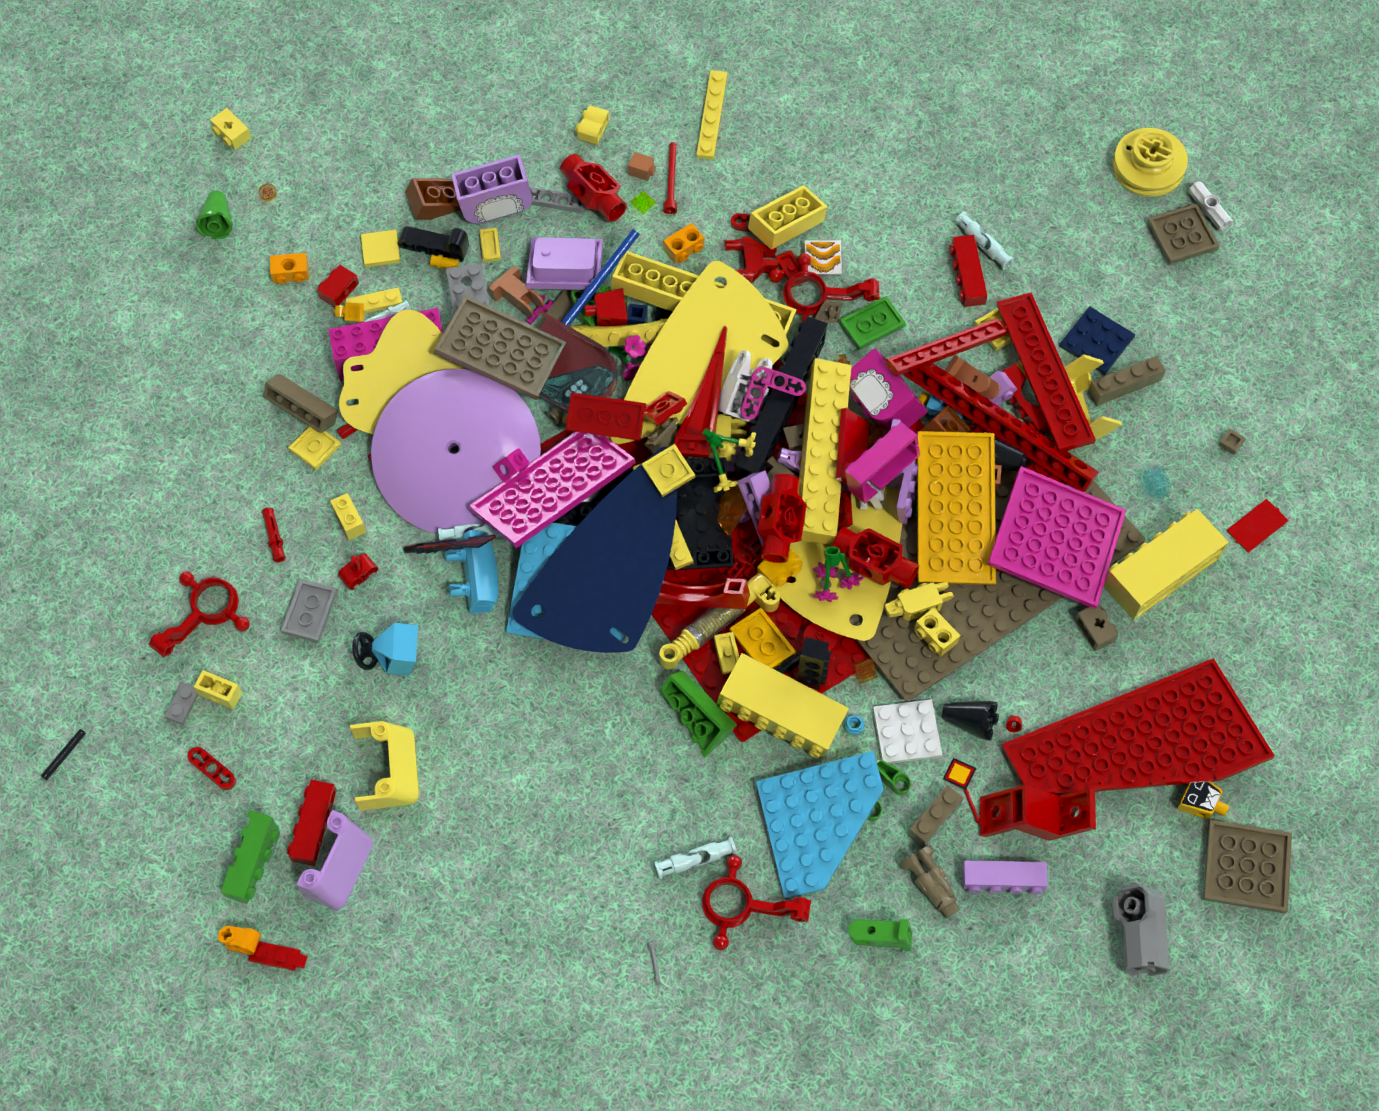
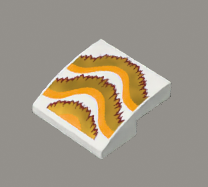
(824, 256)

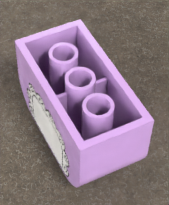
(493, 190)

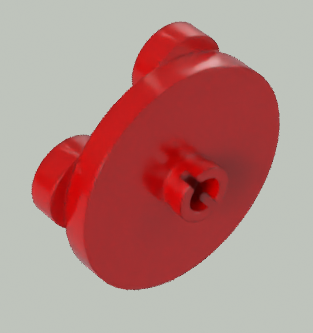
(817, 632)

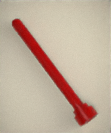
(670, 204)

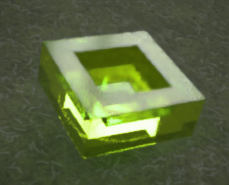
(643, 202)

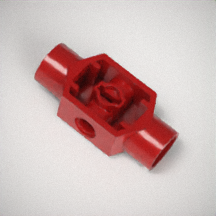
(593, 187)
(781, 518)
(876, 557)

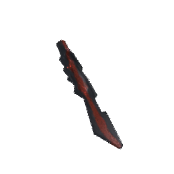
(445, 545)

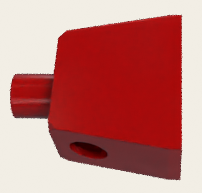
(608, 308)

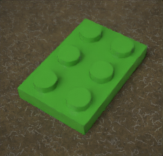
(872, 323)

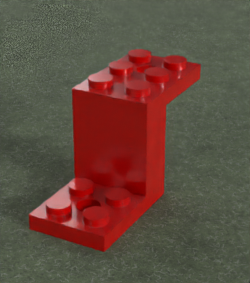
(1037, 812)

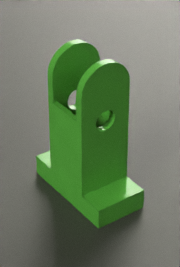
(886, 933)

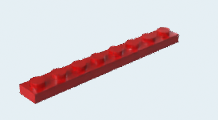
(946, 347)

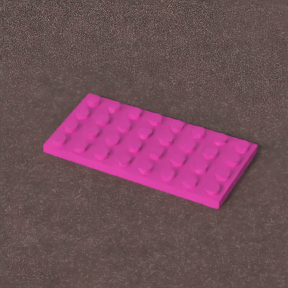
(551, 486)

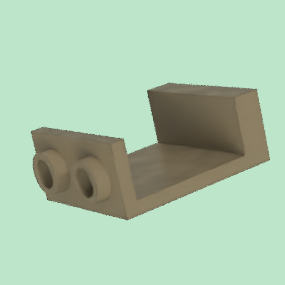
(664, 436)

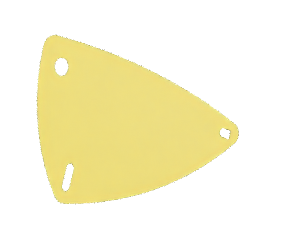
(692, 333)
(865, 599)

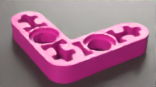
(768, 381)

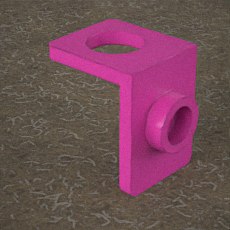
(514, 461)

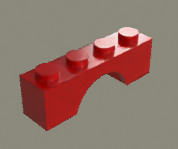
(1028, 412)

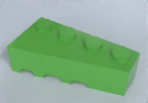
(250, 857)

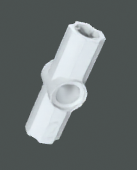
(1210, 205)

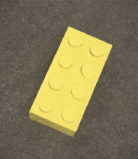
(787, 217)

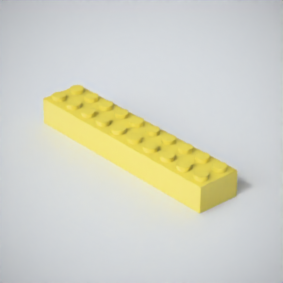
(667, 285)
(818, 483)

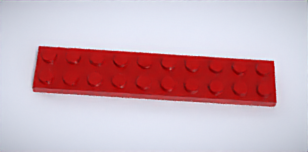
(1045, 373)

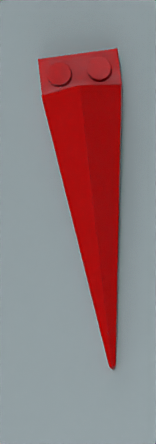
(704, 408)

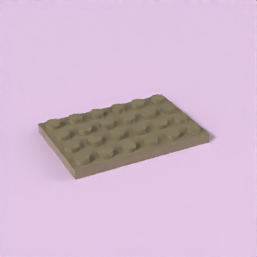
(500, 347)

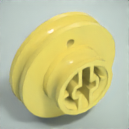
(1153, 163)

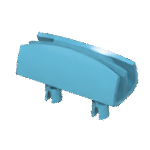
(480, 574)

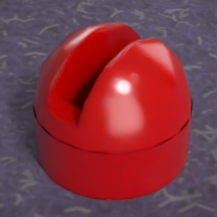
(1010, 720)

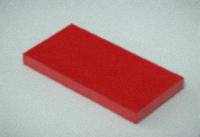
(605, 416)
(852, 441)

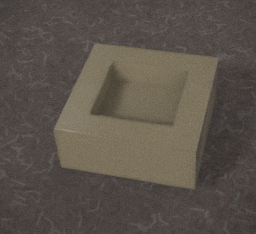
(1232, 441)

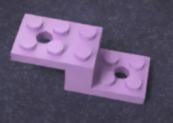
(906, 482)

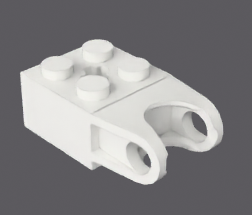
(737, 384)

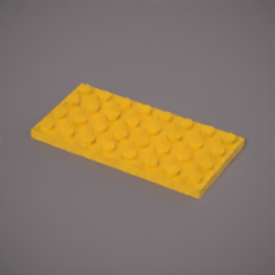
(955, 507)

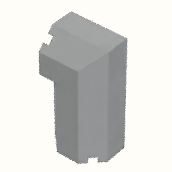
(1143, 929)

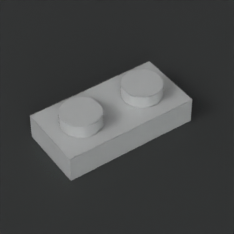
(181, 703)

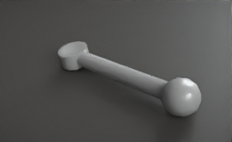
(651, 945)

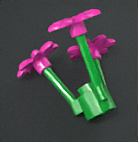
(832, 559)

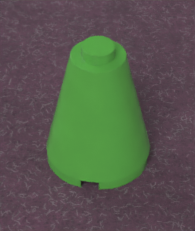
(215, 217)

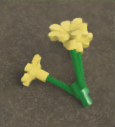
(726, 450)

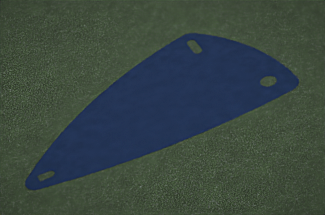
(606, 570)

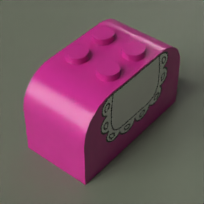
(882, 393)

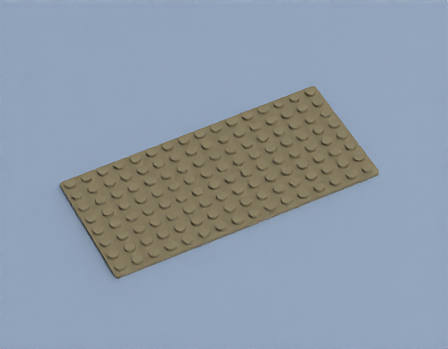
(976, 611)

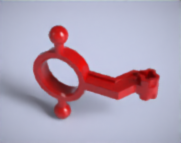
(868, 289)
(165, 642)
(798, 908)

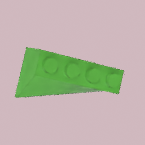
(698, 712)

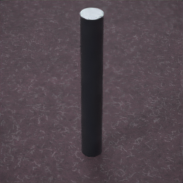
(63, 754)

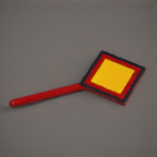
(960, 776)

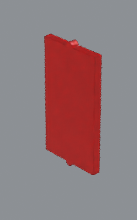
(1257, 525)

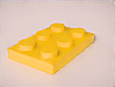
(762, 639)

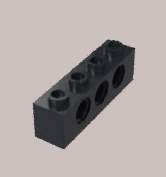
(814, 663)

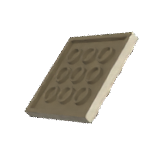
(1247, 866)

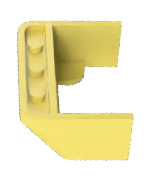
(1080, 378)
(403, 784)

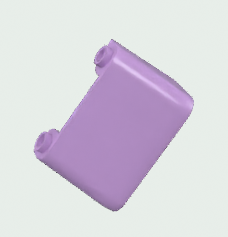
(342, 866)

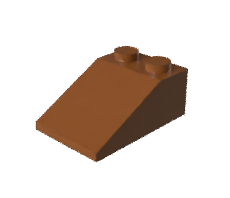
(432, 197)

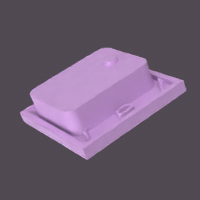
(563, 263)

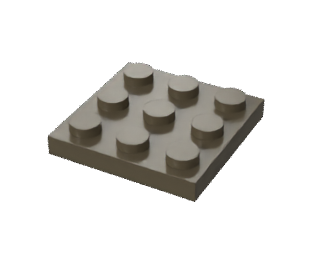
(1183, 233)

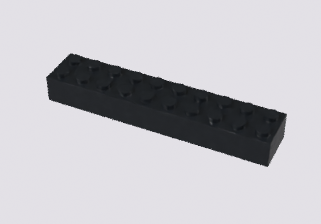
(779, 404)

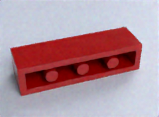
(968, 270)
(312, 822)

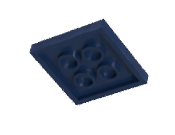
(1097, 337)

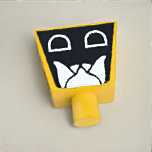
(1202, 800)

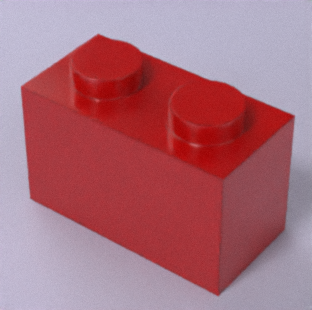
(337, 286)

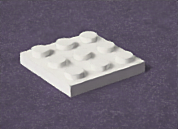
(907, 731)

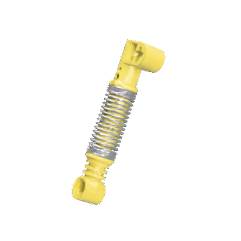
(694, 637)

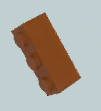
(947, 421)

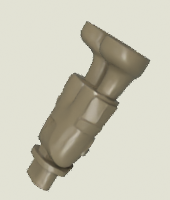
(934, 882)

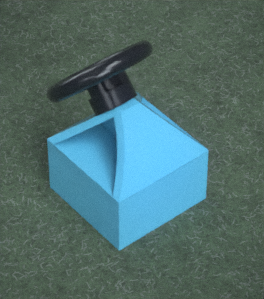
(393, 649)

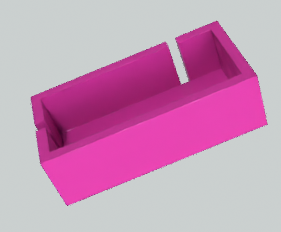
(882, 462)

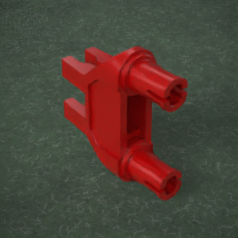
(753, 257)

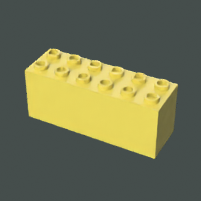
(1165, 563)
(782, 706)

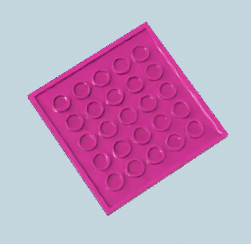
(1057, 537)

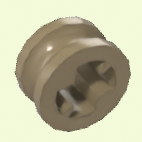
(555, 415)

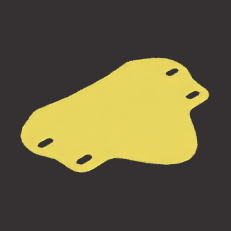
(399, 358)

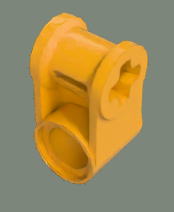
(239, 939)

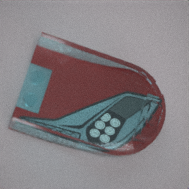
(581, 368)

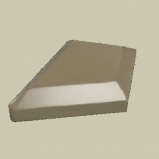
(829, 312)

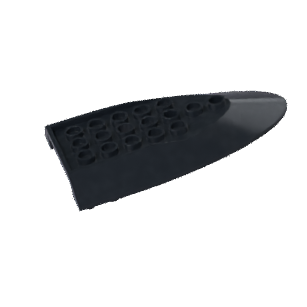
(695, 510)

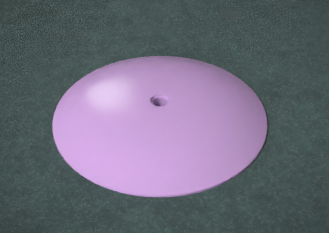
(422, 426)

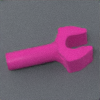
(530, 320)

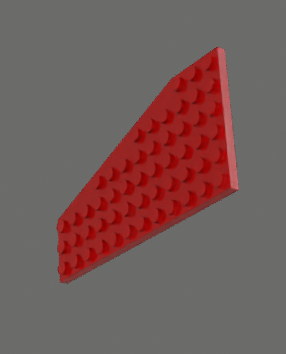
(1152, 737)

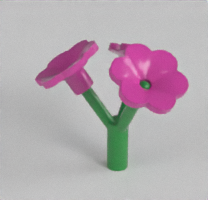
(634, 348)

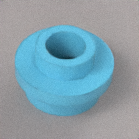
(854, 719)

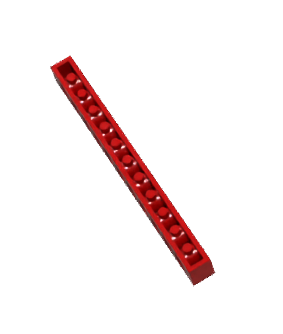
(1004, 425)

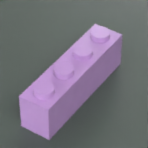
(753, 489)
(1005, 876)

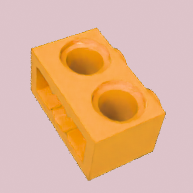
(681, 241)

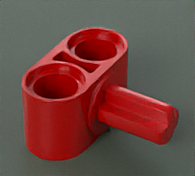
(357, 570)

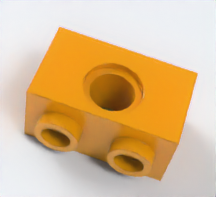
(282, 263)

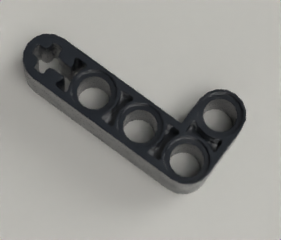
(433, 243)

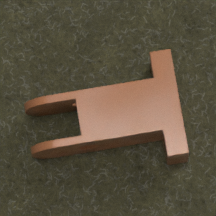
(515, 291)
(973, 378)

